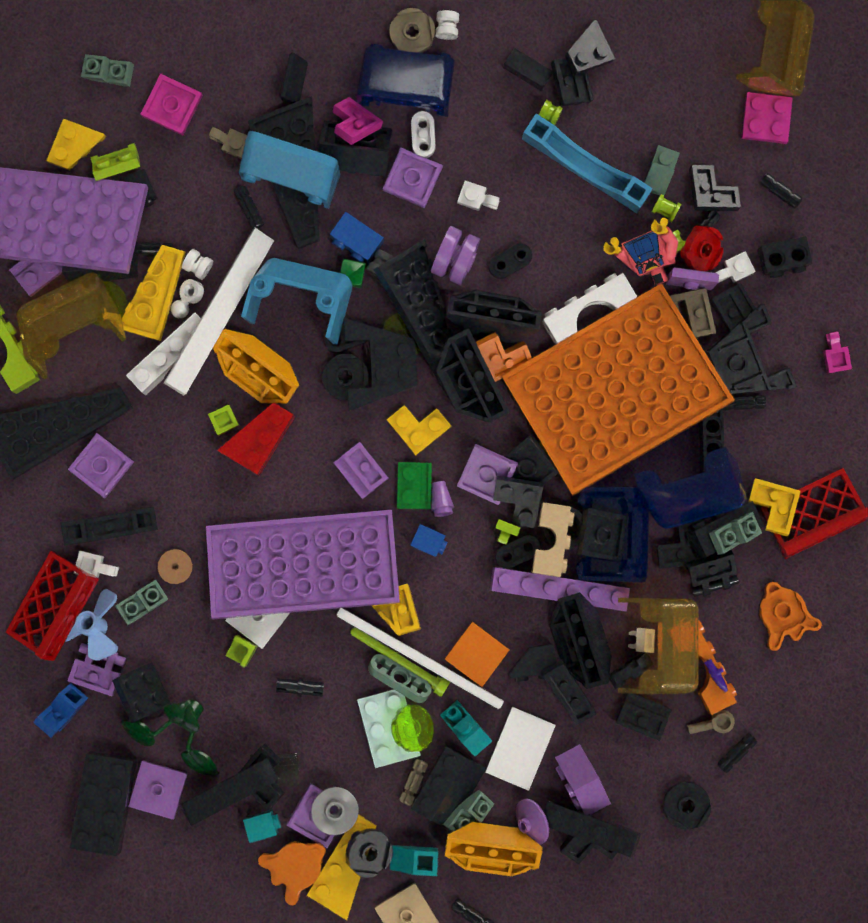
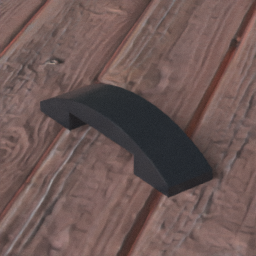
(109, 526)

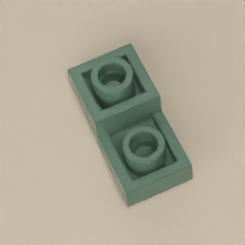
(106, 70)
(735, 533)
(141, 602)
(471, 809)

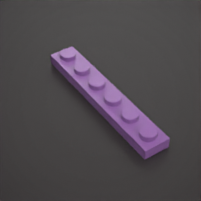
(555, 587)

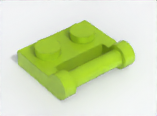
(115, 162)

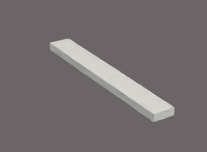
(218, 312)
(420, 658)

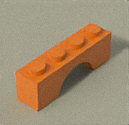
(710, 694)

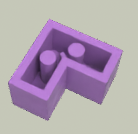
(583, 782)

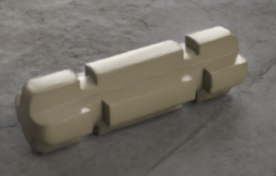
(413, 782)

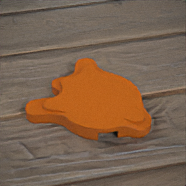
(785, 614)
(295, 866)

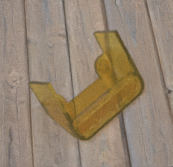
(784, 49)
(62, 313)
(676, 646)

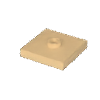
(406, 907)

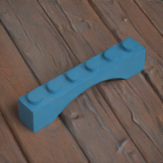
(613, 182)

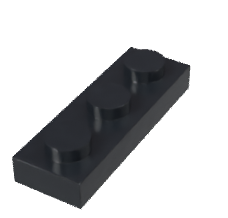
(569, 692)

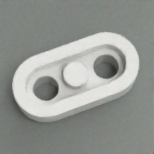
(423, 135)

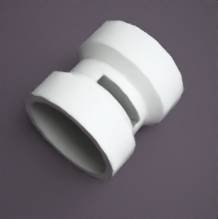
(447, 24)
(197, 264)

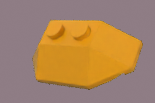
(255, 367)
(493, 849)

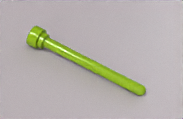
(438, 684)

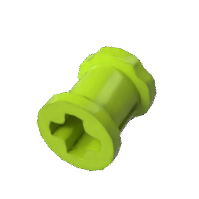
(666, 208)

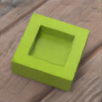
(223, 420)

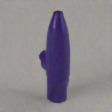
(716, 674)

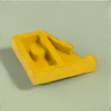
(72, 144)
(402, 615)

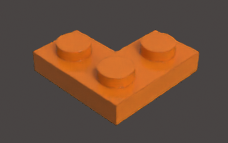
(500, 360)

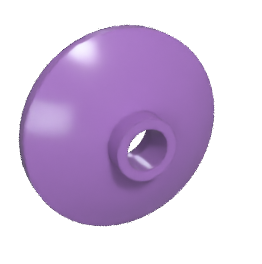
(532, 820)

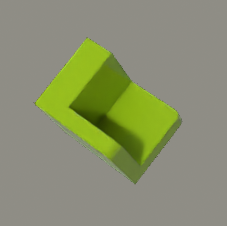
(241, 650)

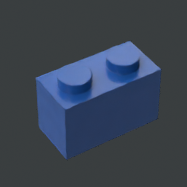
(356, 238)

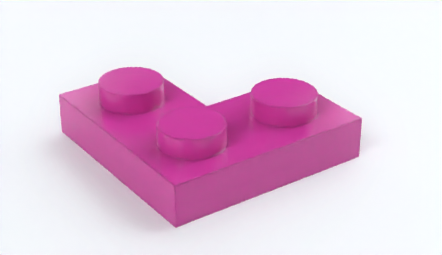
(356, 121)

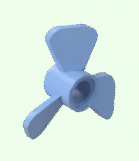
(98, 643)

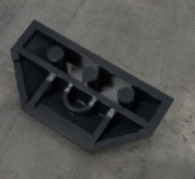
(492, 312)
(469, 379)
(581, 640)

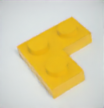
(418, 434)
(781, 501)

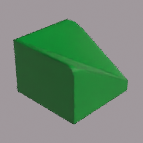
(354, 271)

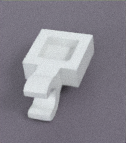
(474, 196)
(736, 268)
(94, 564)

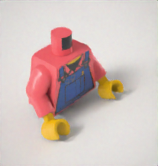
(648, 252)

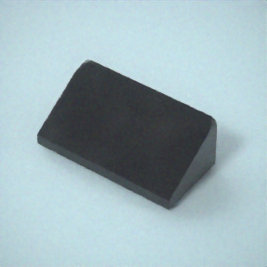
(528, 69)
(294, 79)

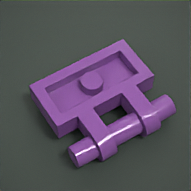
(94, 676)

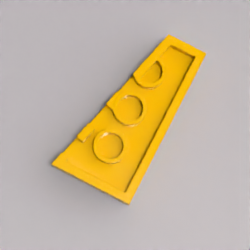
(151, 304)
(337, 881)

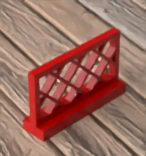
(829, 528)
(75, 599)

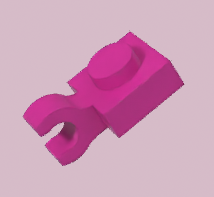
(837, 357)

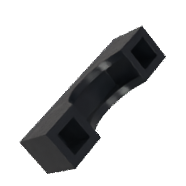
(590, 829)

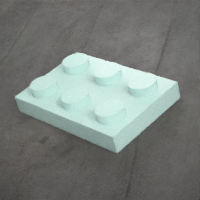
(377, 717)

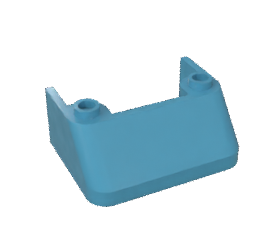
(290, 167)
(332, 290)

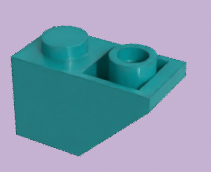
(466, 728)
(415, 860)

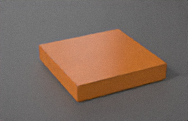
(477, 654)

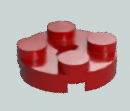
(692, 250)

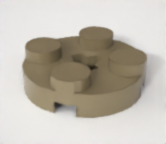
(420, 21)

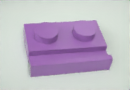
(35, 275)
(361, 470)

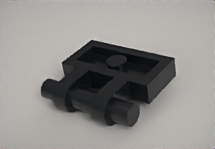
(711, 569)

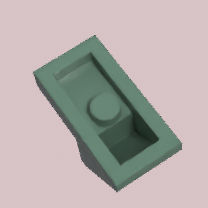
(661, 169)

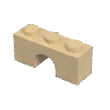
(557, 519)

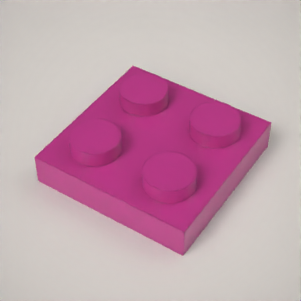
(171, 104)
(767, 118)

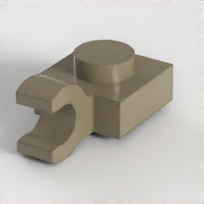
(232, 142)

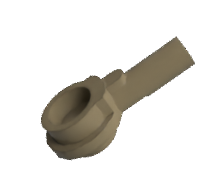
(721, 722)

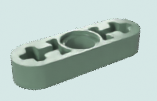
(417, 682)

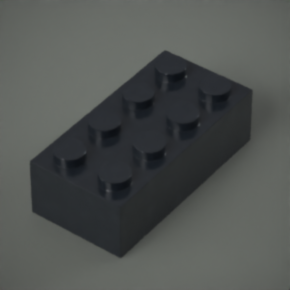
(103, 803)

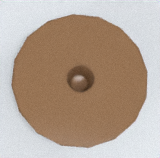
(167, 567)

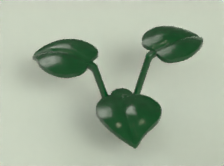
(186, 715)

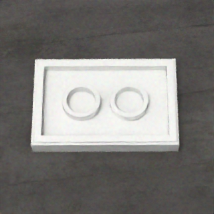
(520, 748)

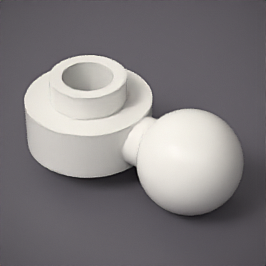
(190, 292)

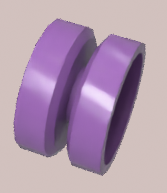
(455, 255)

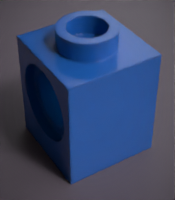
(429, 541)

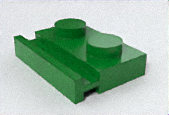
(414, 485)

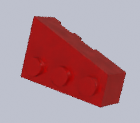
(259, 439)

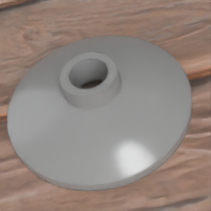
(341, 820)

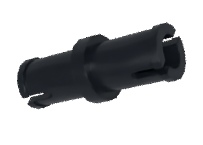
(299, 687)

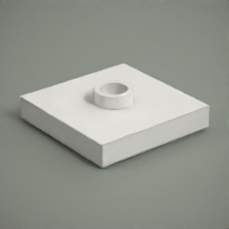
(258, 628)

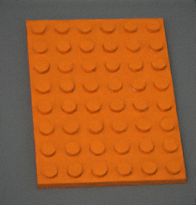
(617, 389)

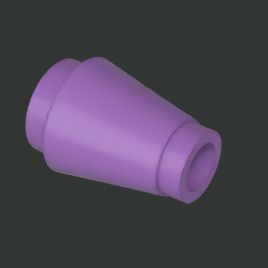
(441, 500)

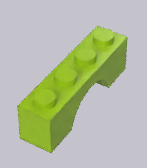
(17, 370)

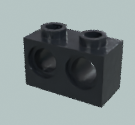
(782, 251)

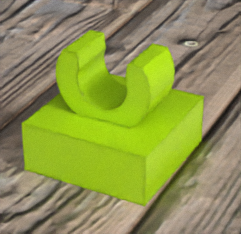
(506, 530)

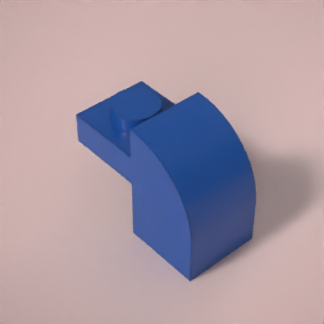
(61, 710)

